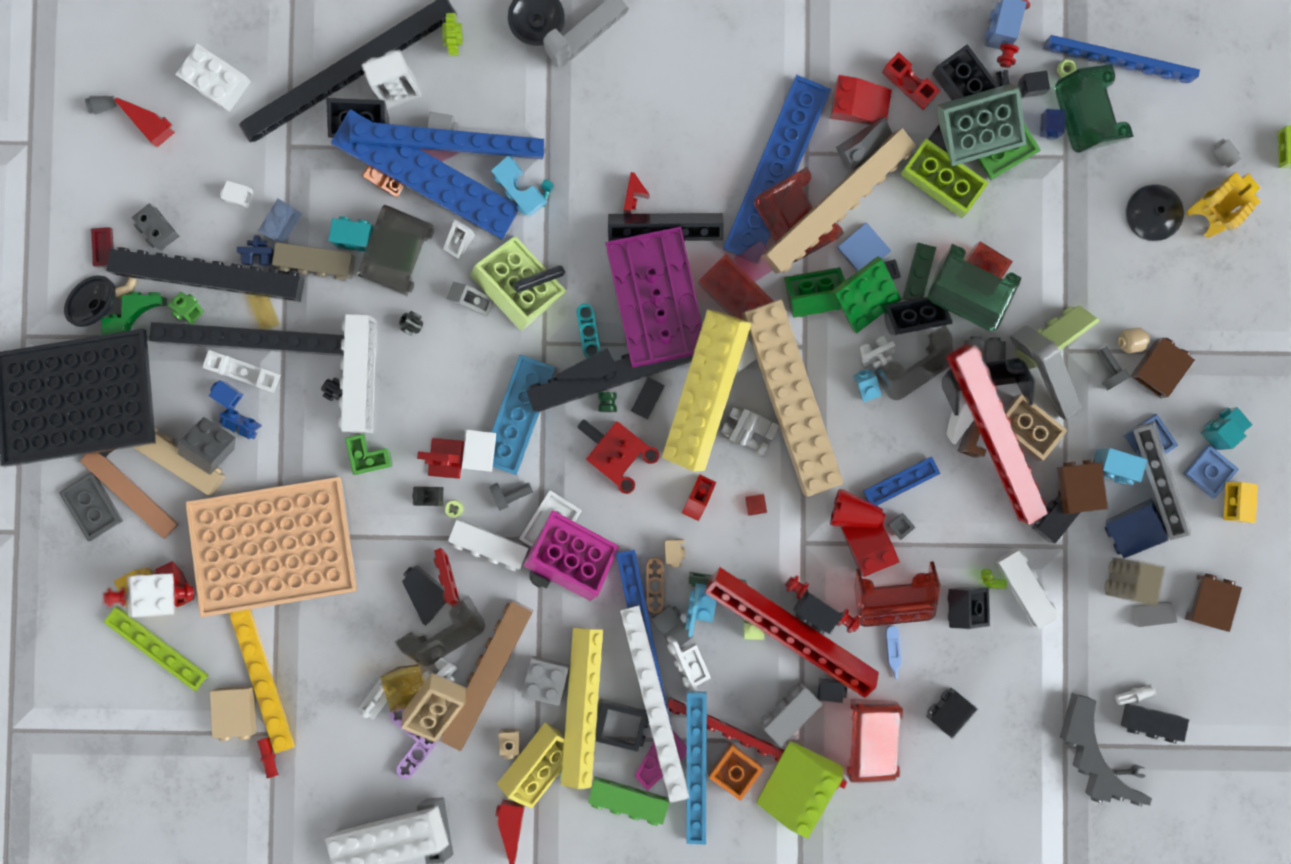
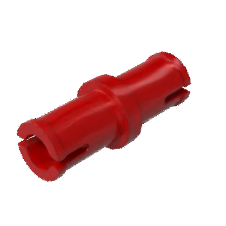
(267, 758)

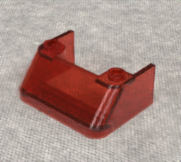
(897, 602)

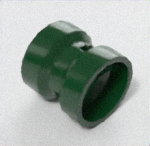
(607, 397)

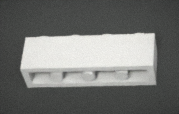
(488, 544)
(1026, 589)

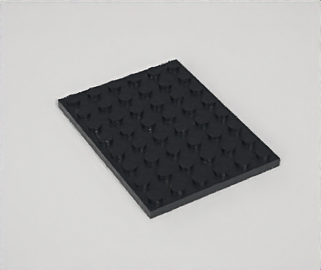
(75, 398)

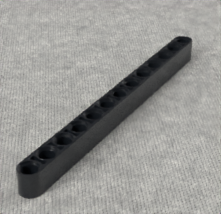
(344, 71)

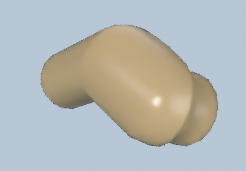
(128, 287)

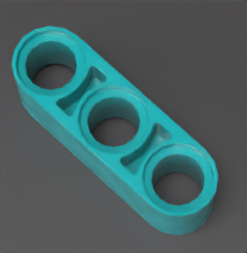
(585, 323)

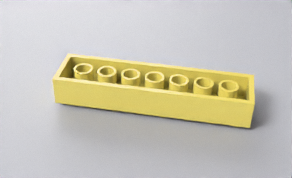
(706, 390)

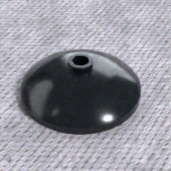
(524, 13)
(1144, 216)
(90, 301)

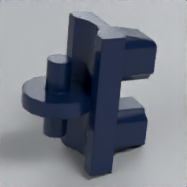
(247, 253)

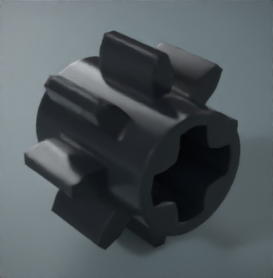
(332, 389)

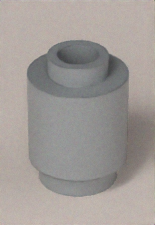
(1226, 152)

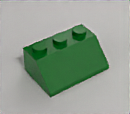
(813, 292)

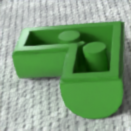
(363, 460)

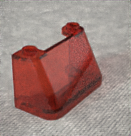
(874, 741)

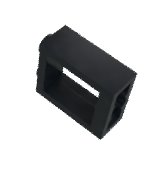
(644, 722)

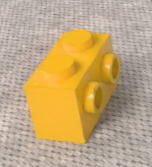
(1240, 502)

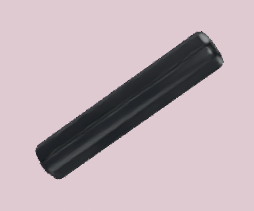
(539, 278)

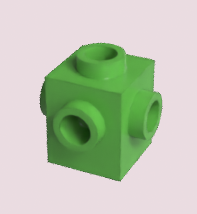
(185, 308)

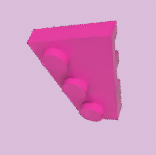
(650, 769)

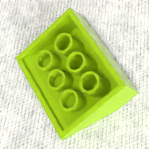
(800, 788)

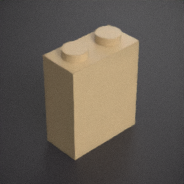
(233, 713)

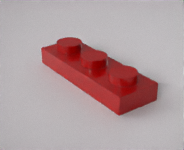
(446, 577)

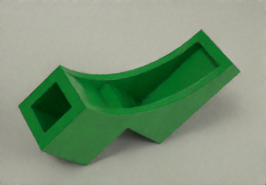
(132, 308)

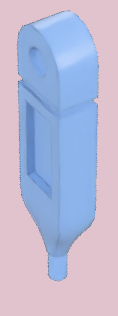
(893, 649)

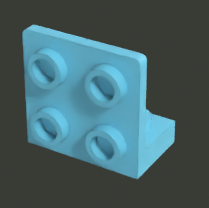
(700, 607)

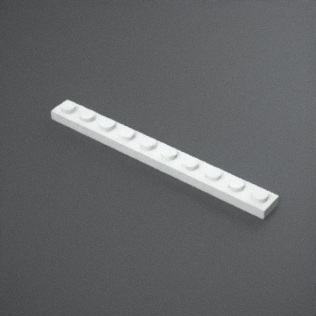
(654, 704)

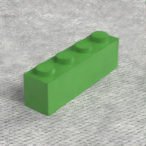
(628, 800)

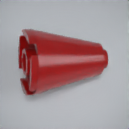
(855, 512)

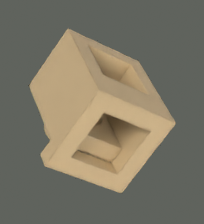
(674, 552)
(513, 737)

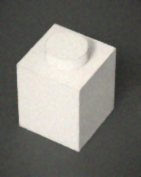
(236, 194)

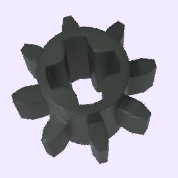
(411, 323)

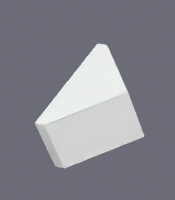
(458, 239)

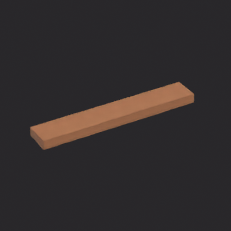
(130, 494)

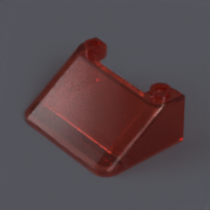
(787, 204)

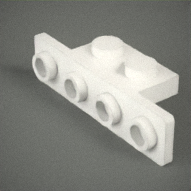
(690, 663)

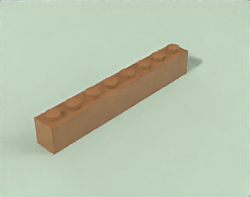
(488, 672)

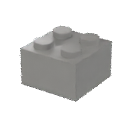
(545, 680)

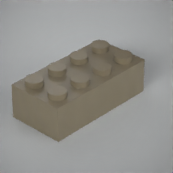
(1134, 581)

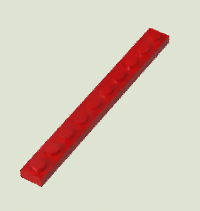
(730, 732)

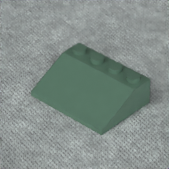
(982, 124)

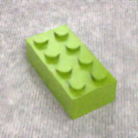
(950, 185)

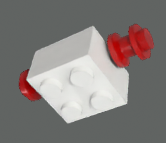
(149, 595)

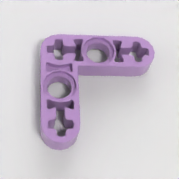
(419, 744)

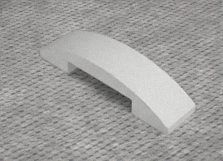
(241, 371)

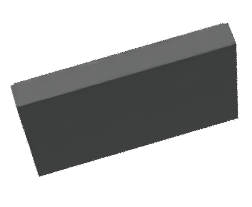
(91, 506)

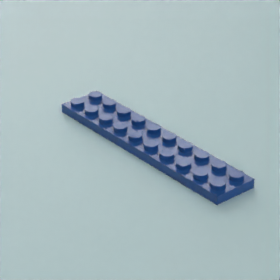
(779, 159)
(432, 180)

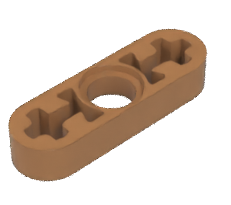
(659, 571)

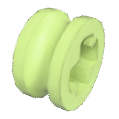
(455, 503)

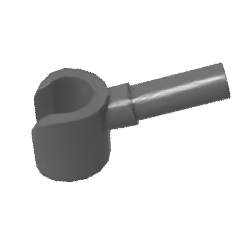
(1133, 771)

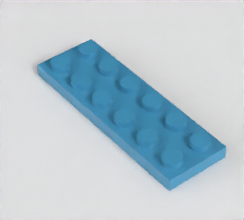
(516, 417)

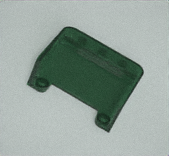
(971, 290)

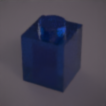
(1052, 124)

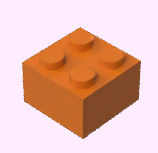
(735, 771)

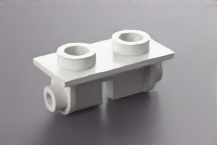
(374, 701)

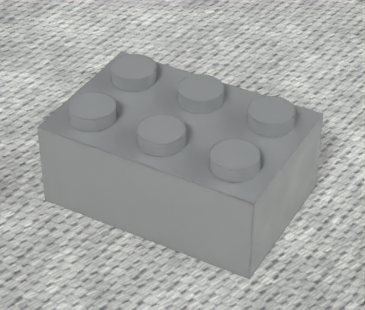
(790, 713)

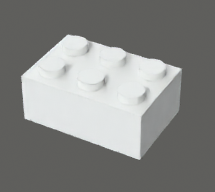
(213, 77)

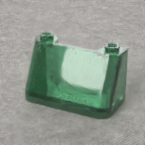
(1089, 110)

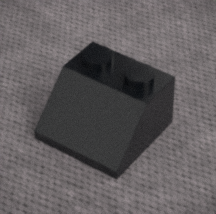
(968, 607)
(951, 712)

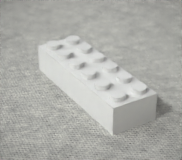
(358, 374)
(389, 839)

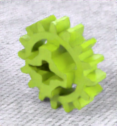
(452, 34)

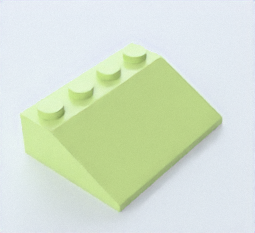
(504, 267)

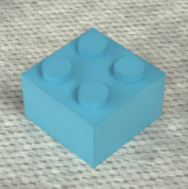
(1120, 465)

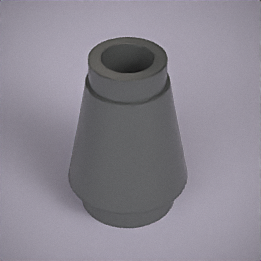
(99, 104)

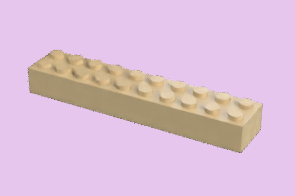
(792, 398)

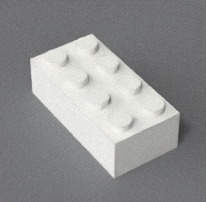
(391, 79)

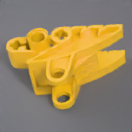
(1219, 202)

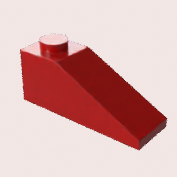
(154, 127)
(510, 821)

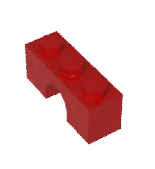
(920, 91)

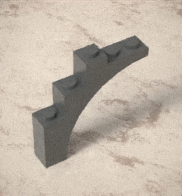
(1079, 732)

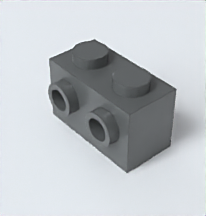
(155, 227)

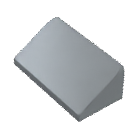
(1154, 615)

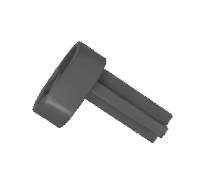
(1114, 368)
(503, 499)

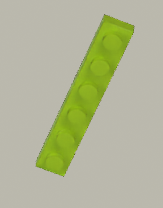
(156, 648)

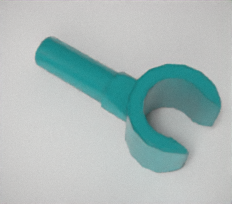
(548, 187)

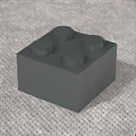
(206, 445)

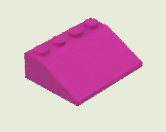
(571, 556)

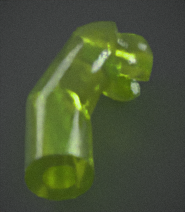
(990, 581)

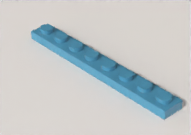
(696, 766)

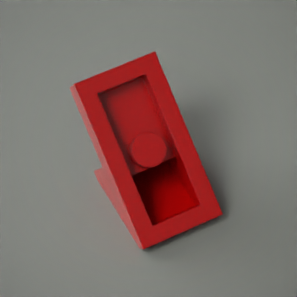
(635, 188)

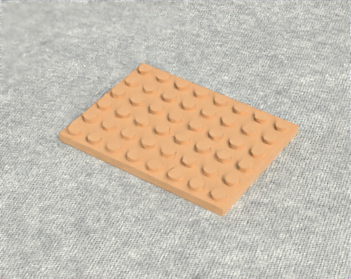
(271, 546)

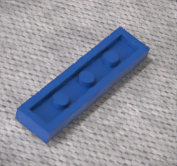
(902, 481)

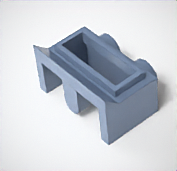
(280, 221)

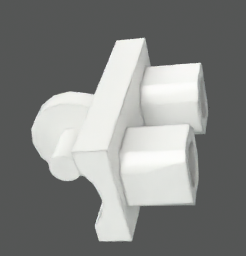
(879, 356)
(445, 670)

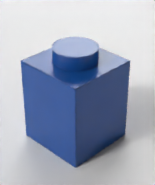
(225, 394)

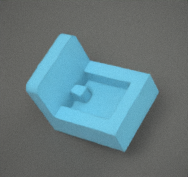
(867, 385)

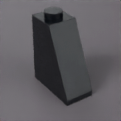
(424, 593)

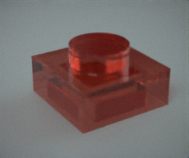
(756, 504)

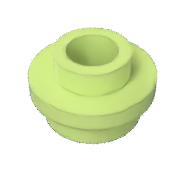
(1068, 64)

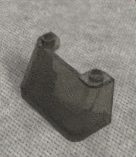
(394, 250)
(900, 383)
(466, 626)

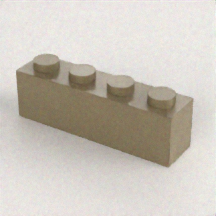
(313, 260)

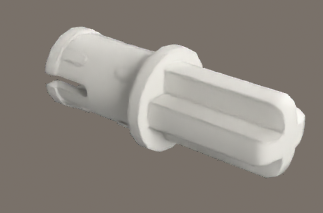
(1136, 695)

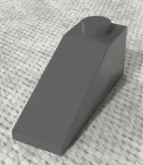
(864, 143)

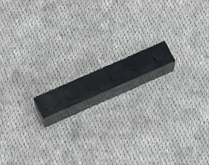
(693, 225)

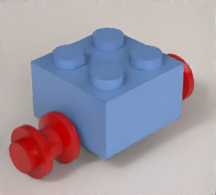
(1005, 28)

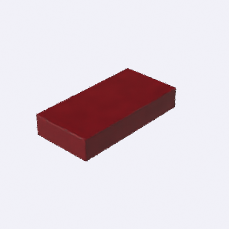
(101, 244)

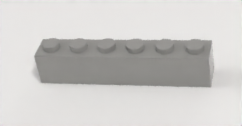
(1162, 481)

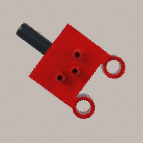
(615, 451)

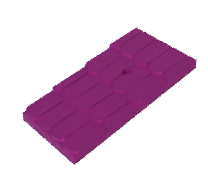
(651, 281)

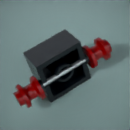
(817, 612)

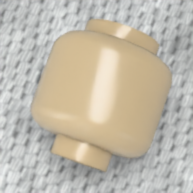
(1133, 340)

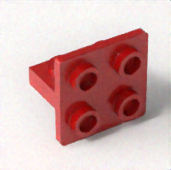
(444, 458)

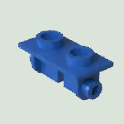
(232, 419)

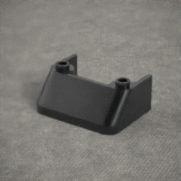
(1000, 373)

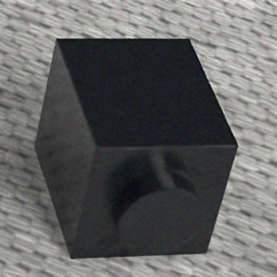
(1034, 84)
(831, 691)

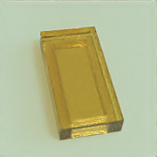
(264, 311)

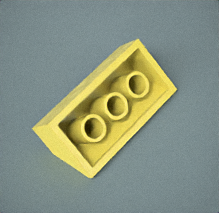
(534, 767)

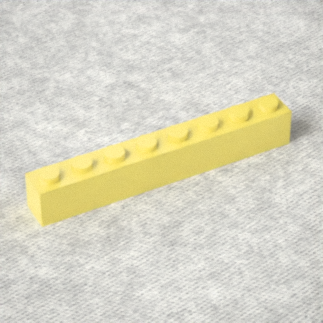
(582, 708)

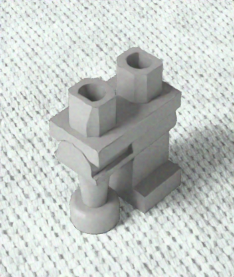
(746, 426)

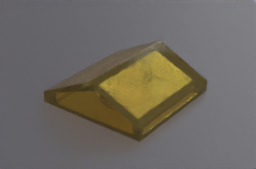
(401, 685)

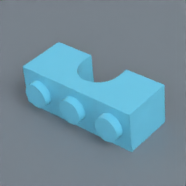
(507, 174)

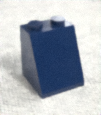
(1137, 529)

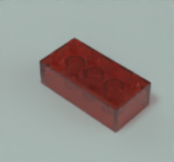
(732, 288)

